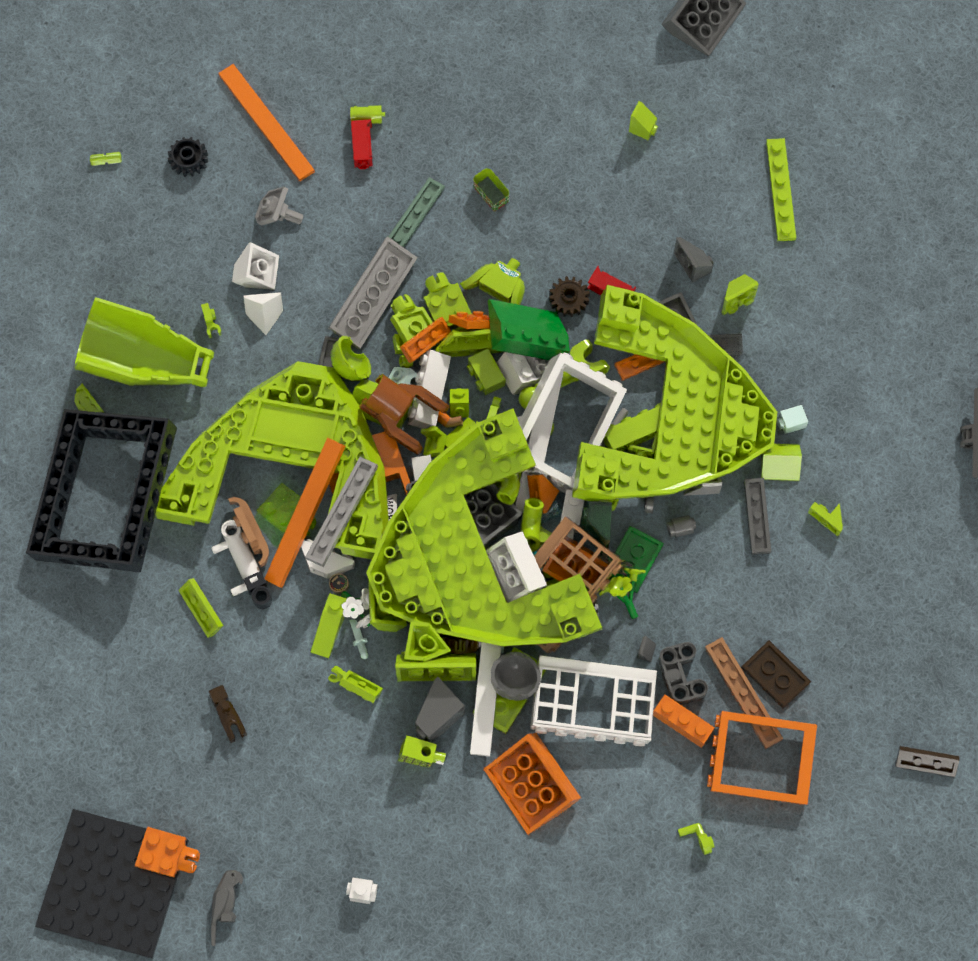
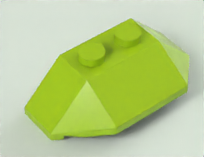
(466, 342)

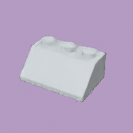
(515, 567)

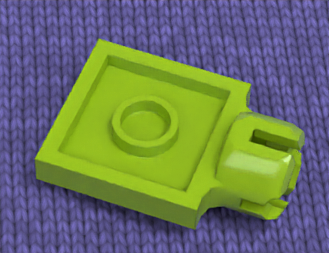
(444, 298)
(408, 317)

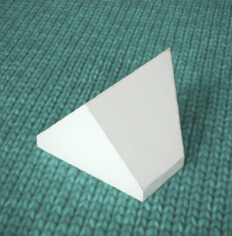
(263, 309)

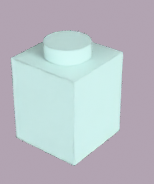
(792, 419)

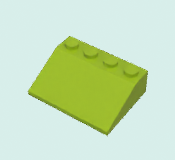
(446, 667)

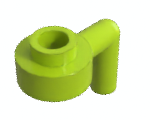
(705, 842)

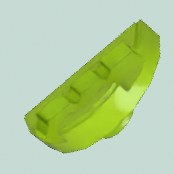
(85, 401)

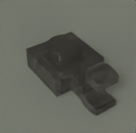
(608, 560)

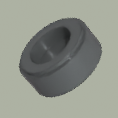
(649, 504)

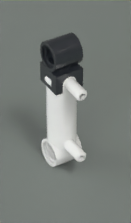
(246, 564)

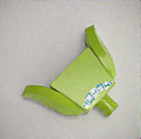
(498, 281)

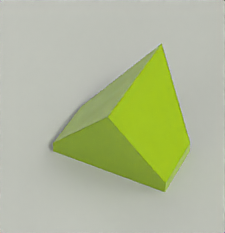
(424, 643)

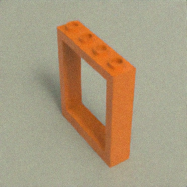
(806, 760)

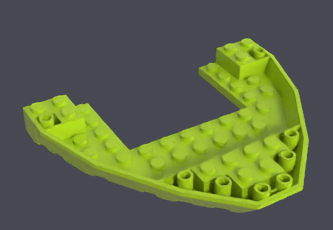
(709, 408)
(286, 424)
(436, 565)

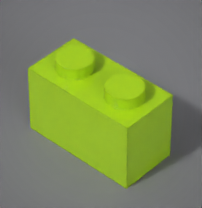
(486, 372)

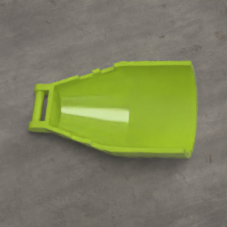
(138, 349)

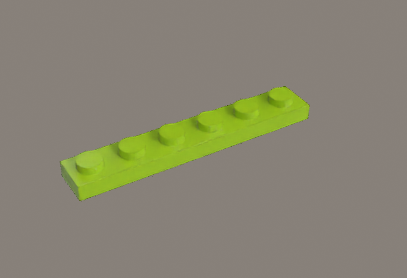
(781, 189)

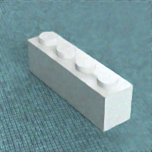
(433, 378)

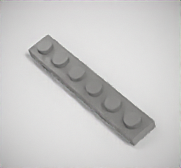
(341, 512)

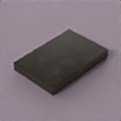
(776, 674)

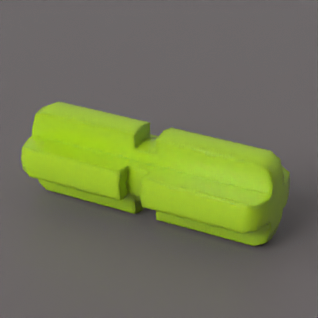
(101, 159)

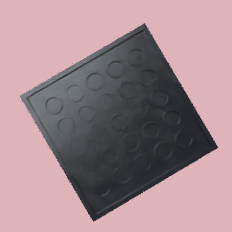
(99, 890)

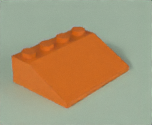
(532, 783)

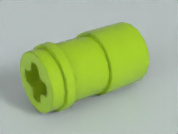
(365, 113)

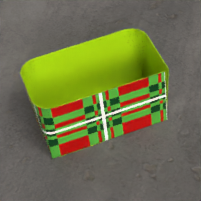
(489, 173)

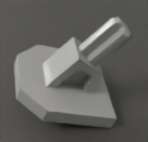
(273, 208)

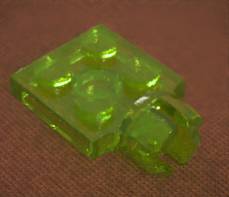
(280, 507)

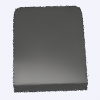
(646, 649)

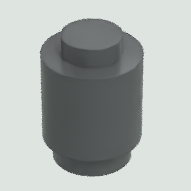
(681, 526)

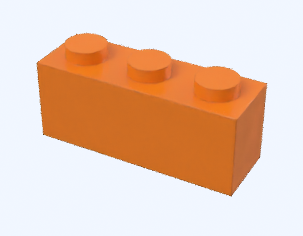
(683, 721)

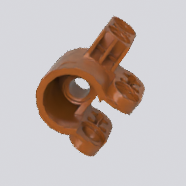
(390, 403)

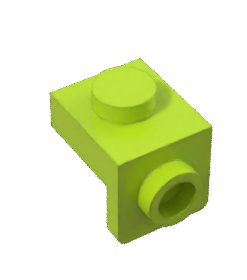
(459, 402)
(434, 441)

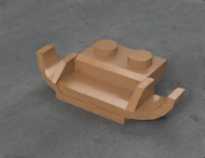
(251, 529)

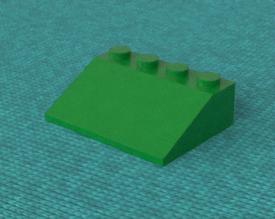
(526, 330)

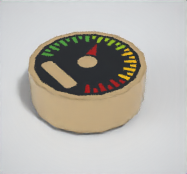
(338, 583)

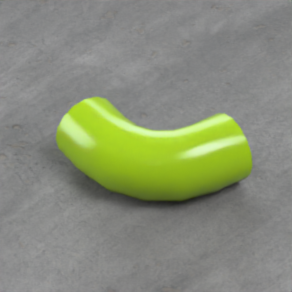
(509, 489)
(532, 521)

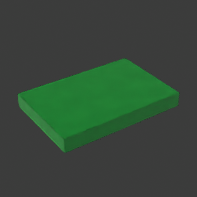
(640, 551)

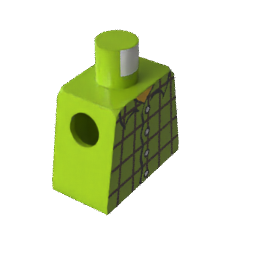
(411, 752)

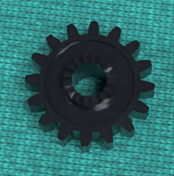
(186, 147)

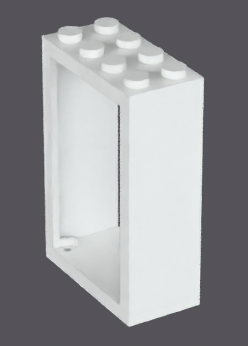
(594, 379)

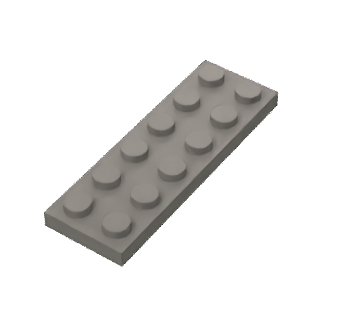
(373, 292)

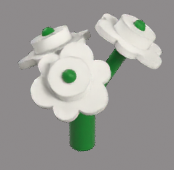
(353, 607)

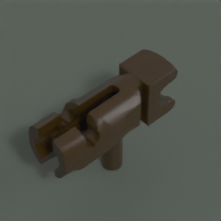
(226, 712)

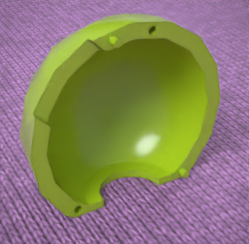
(347, 363)

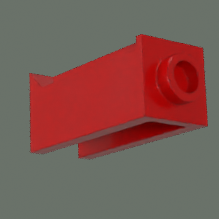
(362, 143)
(600, 280)

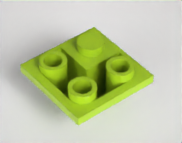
(739, 292)

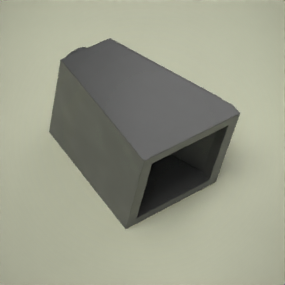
(438, 712)

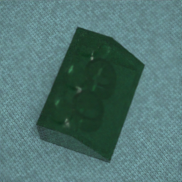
(598, 521)

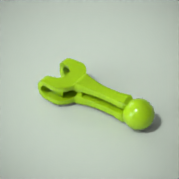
(579, 353)

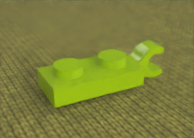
(356, 684)

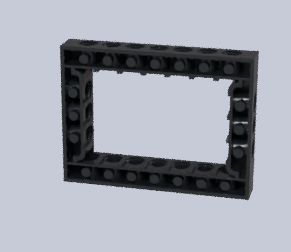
(75, 426)

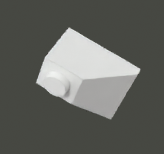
(256, 268)

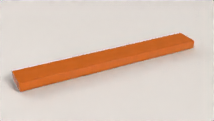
(266, 122)
(304, 512)

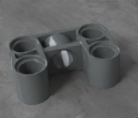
(674, 675)

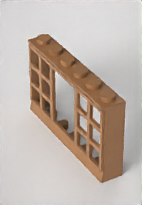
(551, 545)

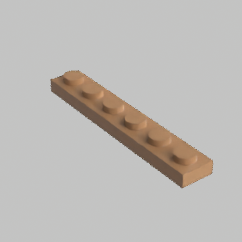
(742, 690)

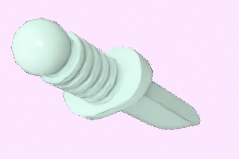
(359, 640)

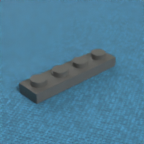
(757, 516)

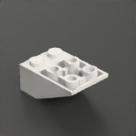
(521, 370)

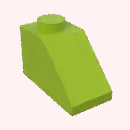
(643, 122)

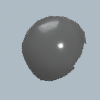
(515, 676)

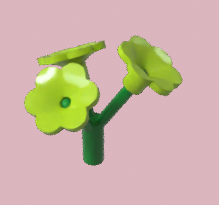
(620, 586)

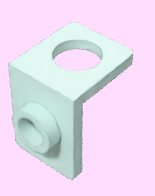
(402, 375)

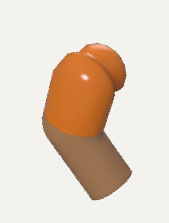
(448, 422)

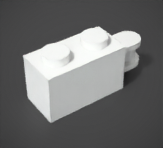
(573, 509)

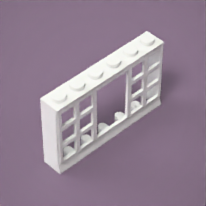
(601, 670)

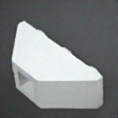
(335, 564)

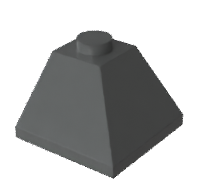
(692, 259)

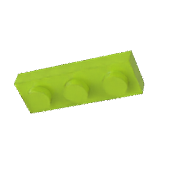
(200, 608)

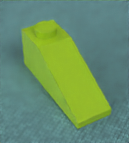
(329, 626)

